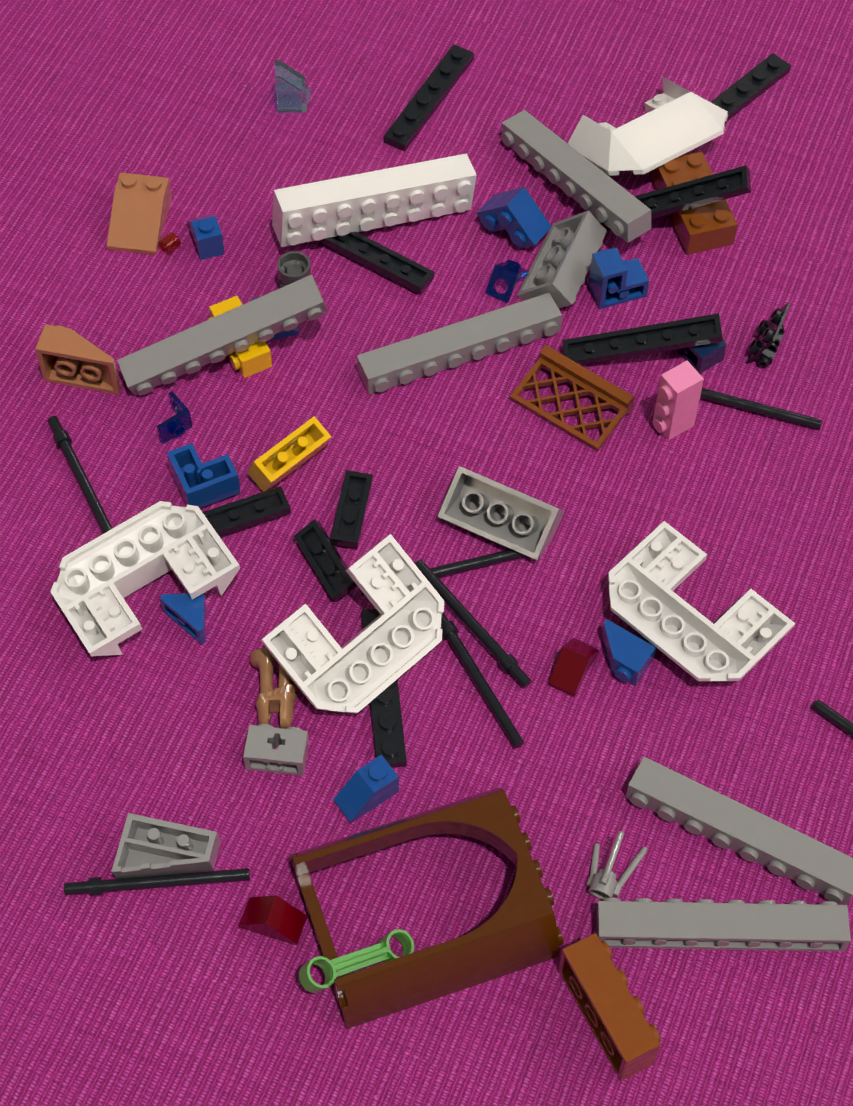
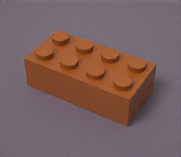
(702, 226)
(609, 1006)

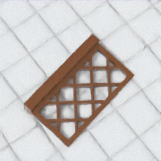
(580, 378)

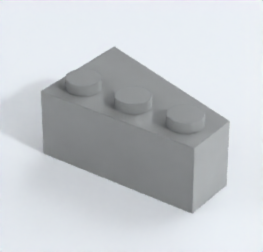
(163, 848)

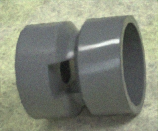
(293, 267)

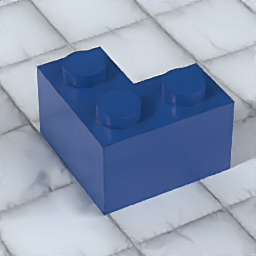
(516, 214)
(616, 280)
(202, 482)

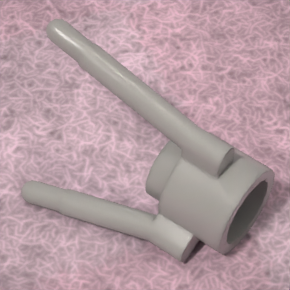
(604, 884)

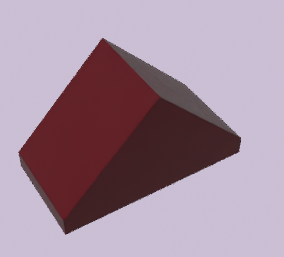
(572, 666)
(273, 919)

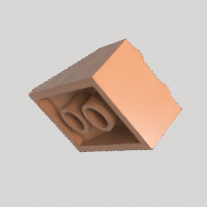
(139, 213)
(75, 361)

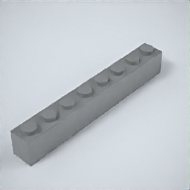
(576, 176)
(222, 336)
(459, 343)
(742, 830)
(723, 925)

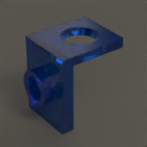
(510, 272)
(176, 424)

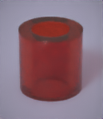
(169, 243)

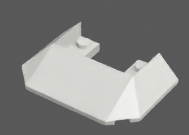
(671, 128)
(128, 558)
(644, 598)
(381, 652)

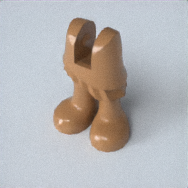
(279, 700)

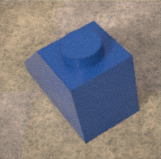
(206, 236)
(626, 653)
(367, 789)

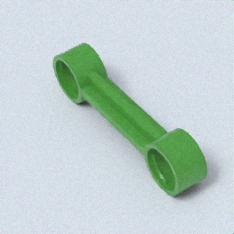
(354, 961)

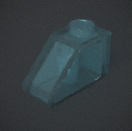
(290, 89)

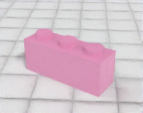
(677, 400)

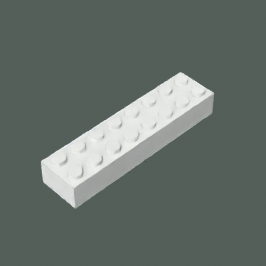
(373, 200)

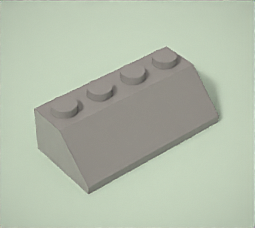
(564, 259)
(500, 513)

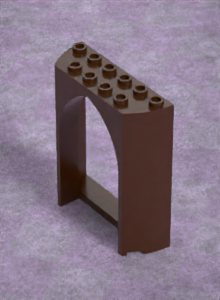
(511, 940)

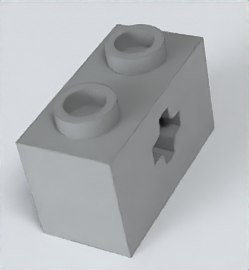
(261, 750)

